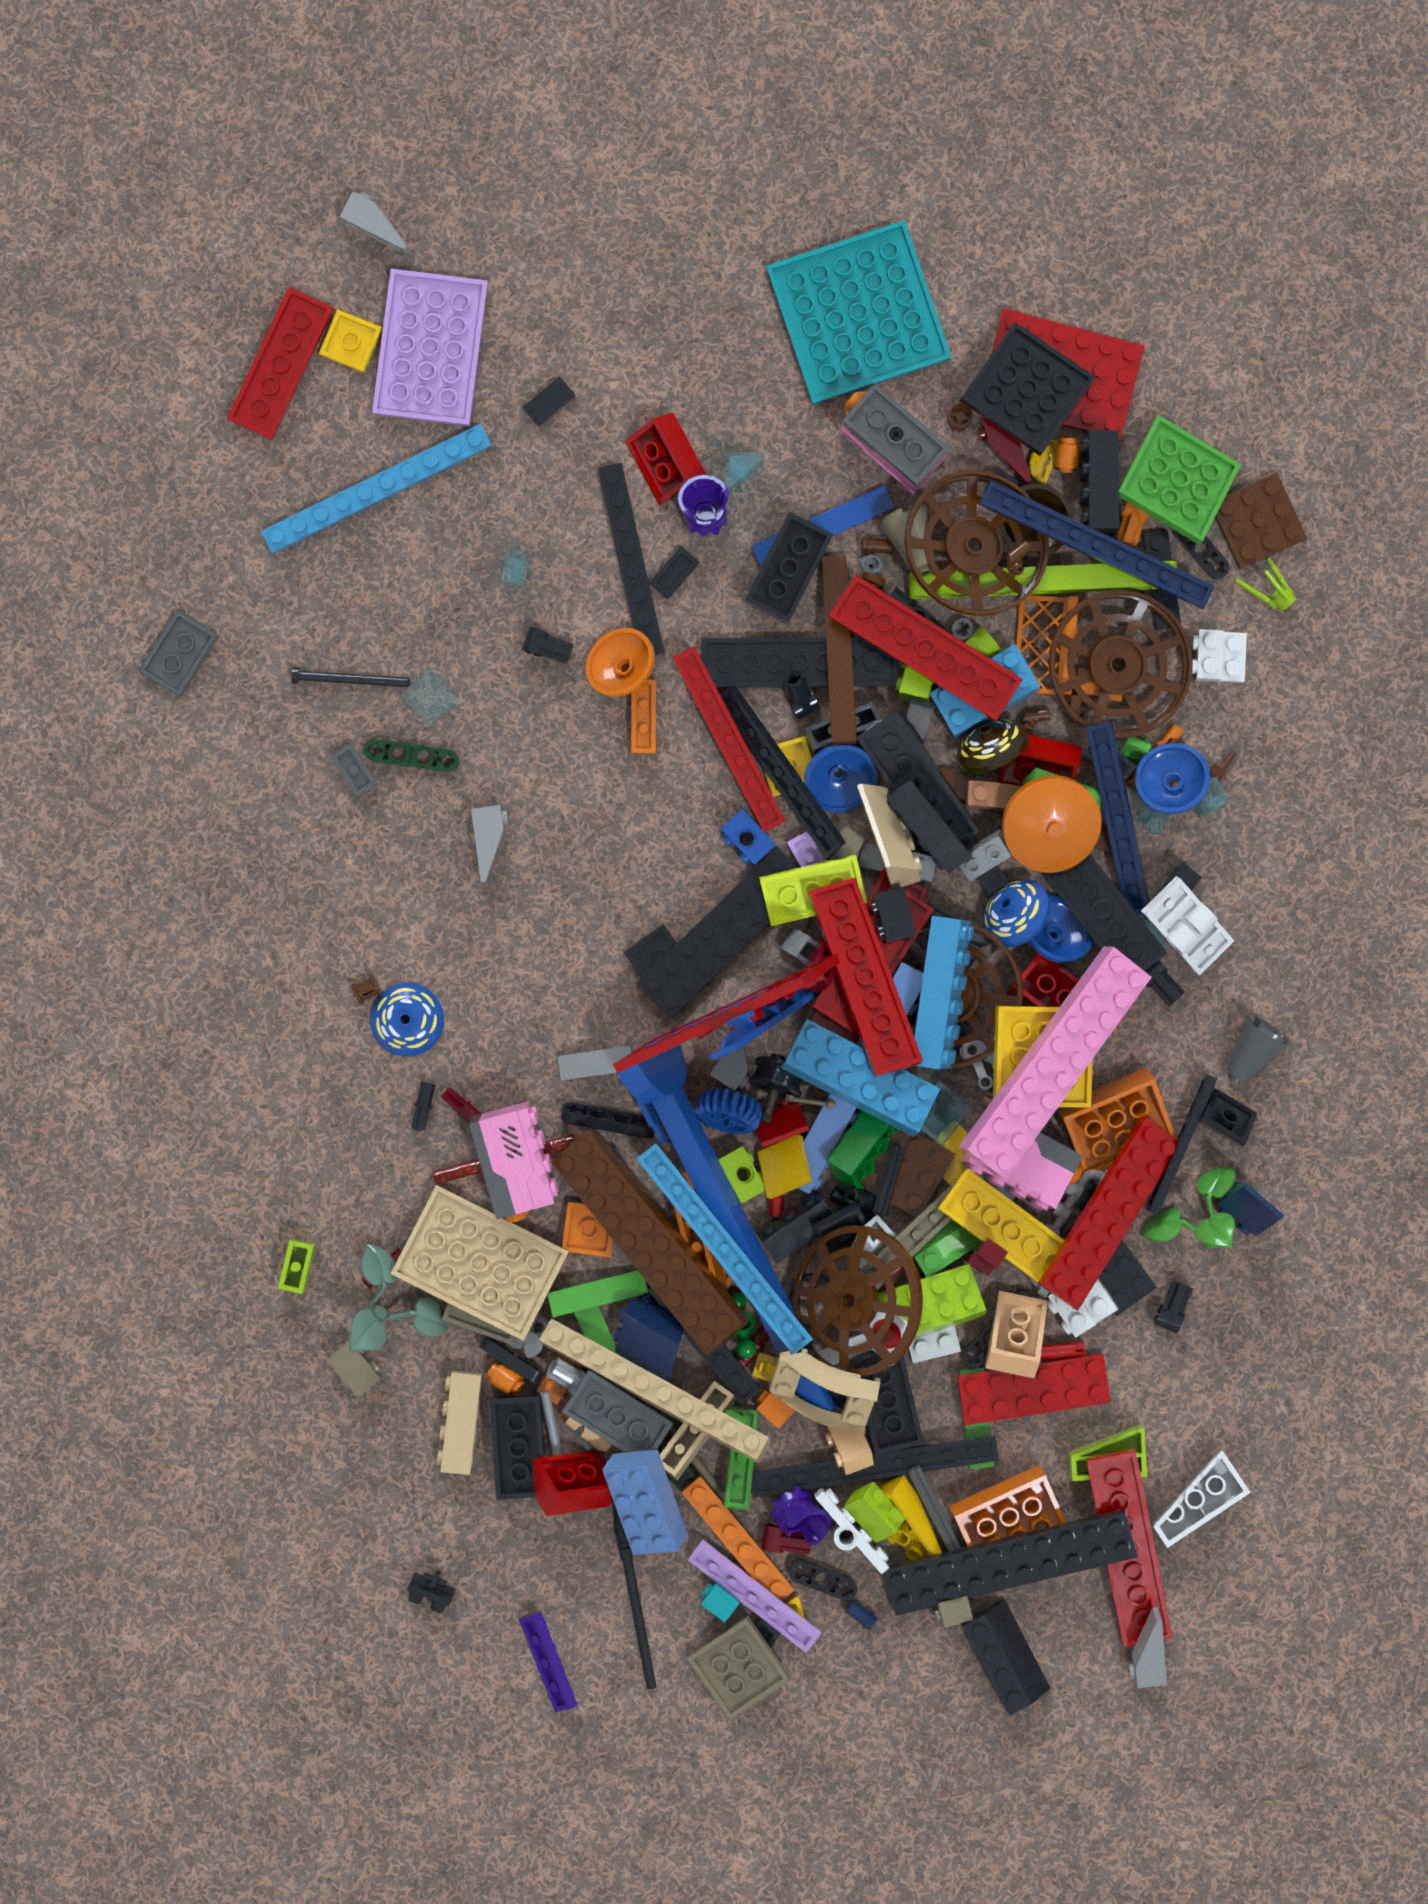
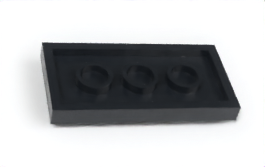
(1123, 1277)

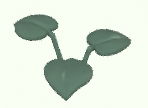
(366, 1327)

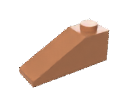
(988, 795)

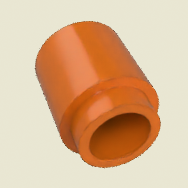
(1067, 454)
(505, 1379)

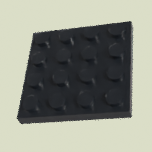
(1027, 389)

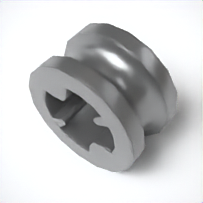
(969, 632)

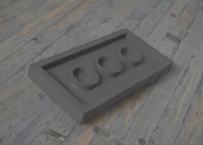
(616, 1415)

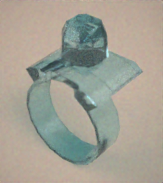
(1153, 818)

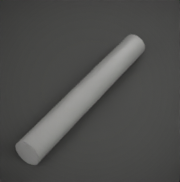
(551, 1423)

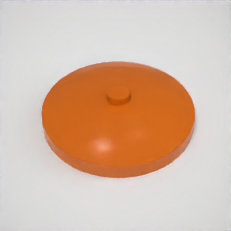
(1051, 824)

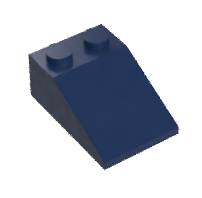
(1248, 1209)

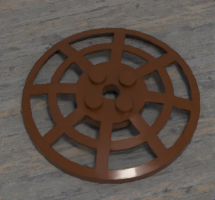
(957, 550)
(1132, 657)
(973, 994)
(865, 1299)

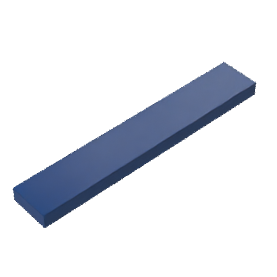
(840, 518)

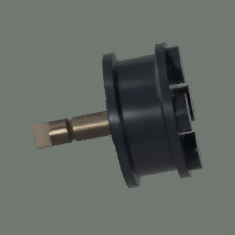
(774, 1082)

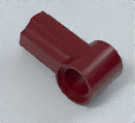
(777, 1541)

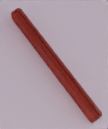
(474, 1166)

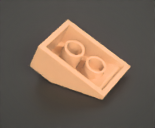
(1016, 1334)

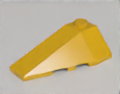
(915, 1532)

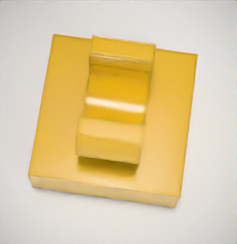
(765, 1366)

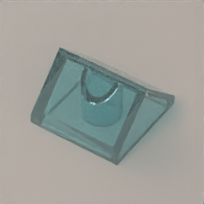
(740, 468)
(944, 1114)

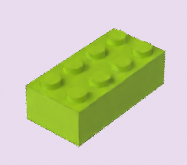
(947, 1300)

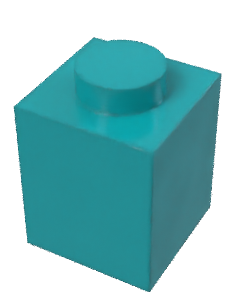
(719, 1601)

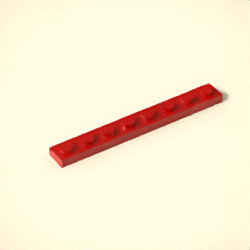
(728, 739)

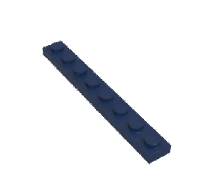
(1118, 814)

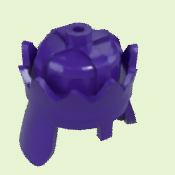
(704, 504)
(798, 1512)

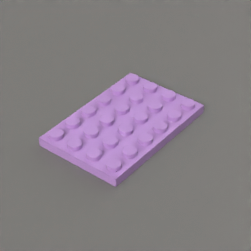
(430, 347)

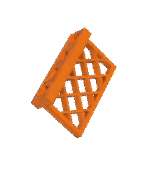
(1070, 631)

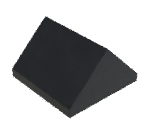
(1228, 1118)

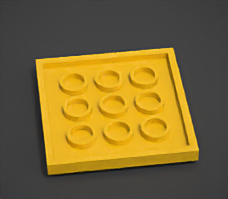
(1014, 1035)

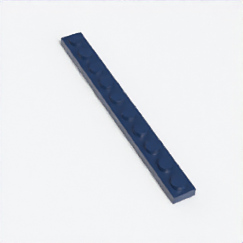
(1096, 545)

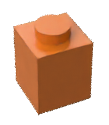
(773, 1408)

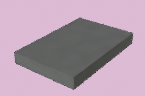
(178, 653)

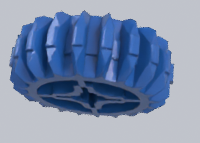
(728, 1111)

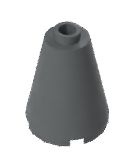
(1254, 1049)

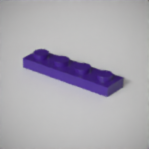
(548, 1661)

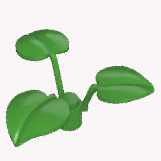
(1212, 1232)

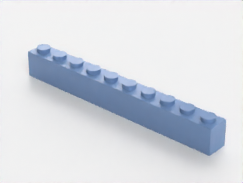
(830, 1123)

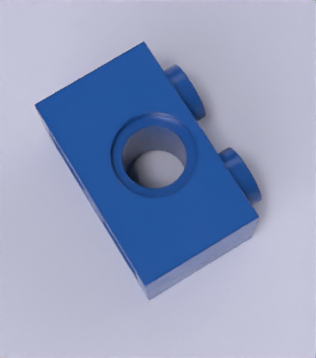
(741, 824)

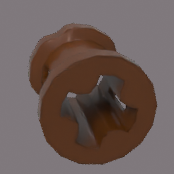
(366, 989)

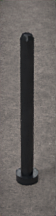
(298, 675)

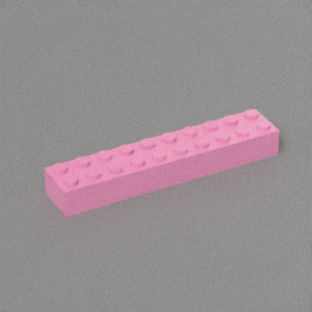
(1055, 1062)

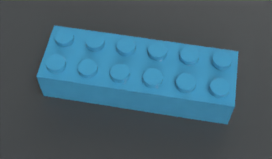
(942, 991)
(845, 1073)

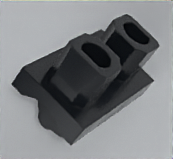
(431, 1588)

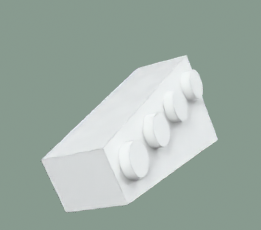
(1204, 1498)

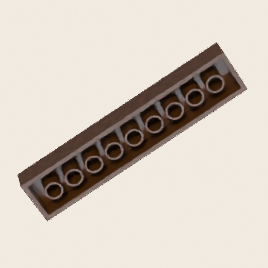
(650, 1241)

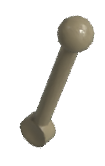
(830, 1104)

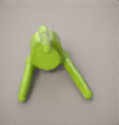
(1281, 597)

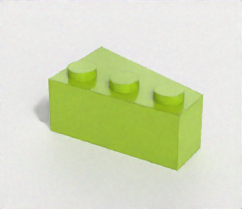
(1124, 1440)

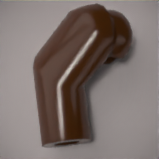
(1014, 560)
(1031, 718)

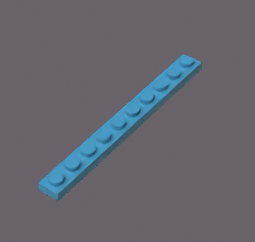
(376, 488)
(724, 1249)

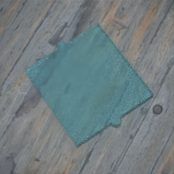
(430, 696)

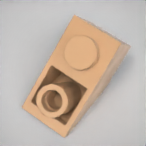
(850, 1448)

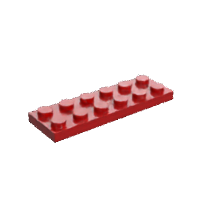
(280, 363)
(832, 1000)
(1056, 1387)

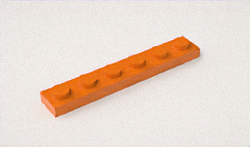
(736, 1538)

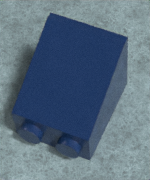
(649, 1337)

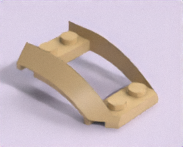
(860, 1392)

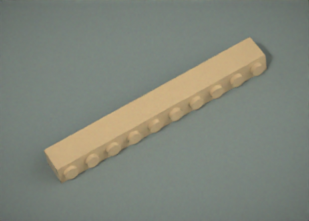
(655, 1391)

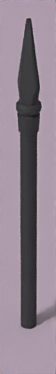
(626, 1556)

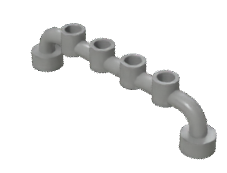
(1064, 1209)

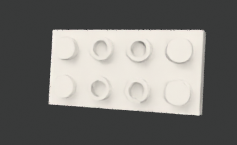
(1188, 925)
(859, 1536)

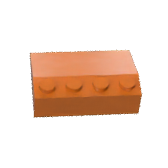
(1114, 1112)
(1008, 1508)

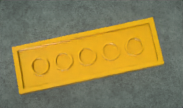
(993, 1216)

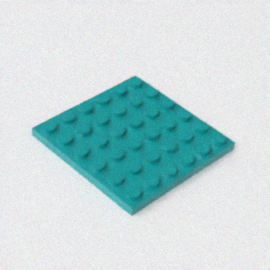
(858, 312)

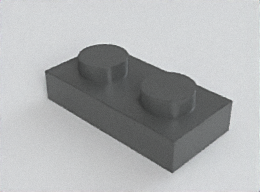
(354, 770)

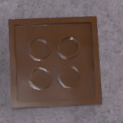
(1259, 521)
(919, 1173)

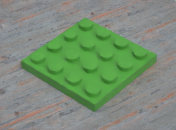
(1178, 479)

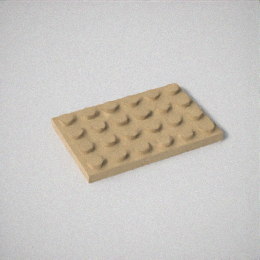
(480, 1263)

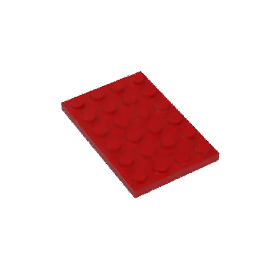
(1107, 358)

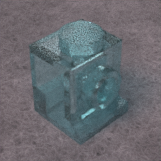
(1213, 800)

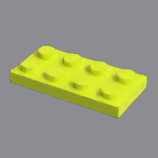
(788, 890)

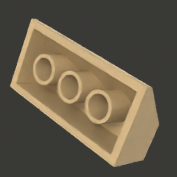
(890, 837)

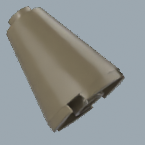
(894, 529)

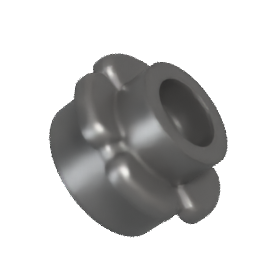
(871, 559)

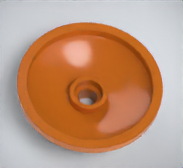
(613, 655)

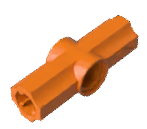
(1131, 525)

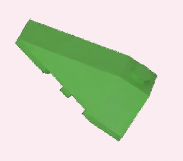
(945, 1248)

